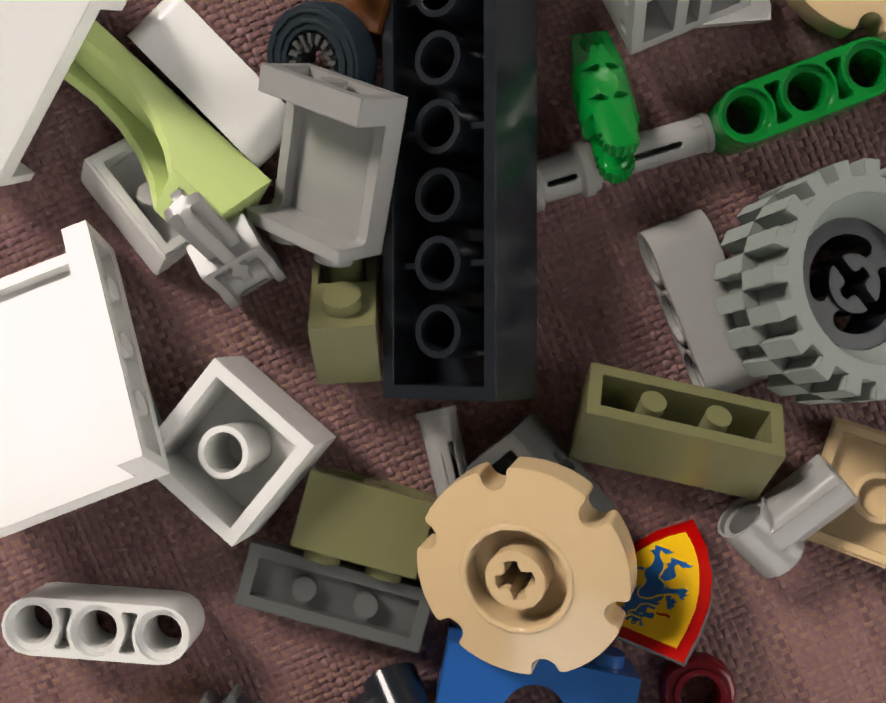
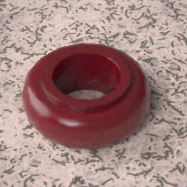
(699, 664)

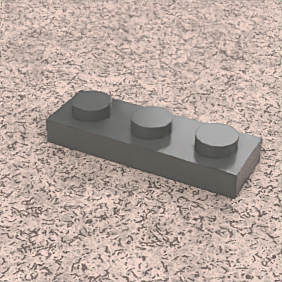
(333, 597)

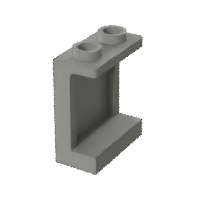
(332, 162)

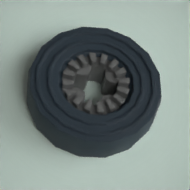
(328, 28)

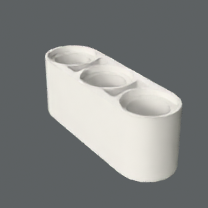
(212, 78)
(79, 635)

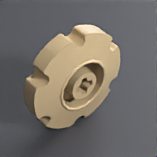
(527, 565)

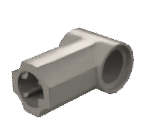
(775, 525)

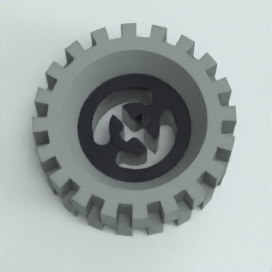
(789, 305)

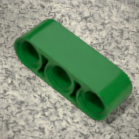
(823, 81)

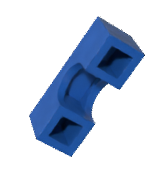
(472, 680)

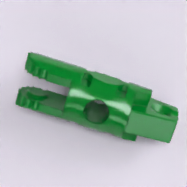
(604, 104)

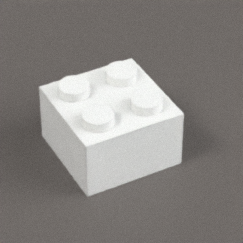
(238, 447)

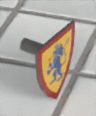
(670, 593)

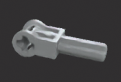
(227, 255)

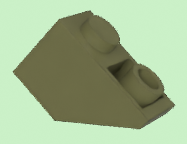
(346, 322)

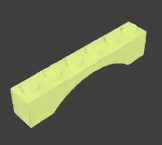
(165, 133)

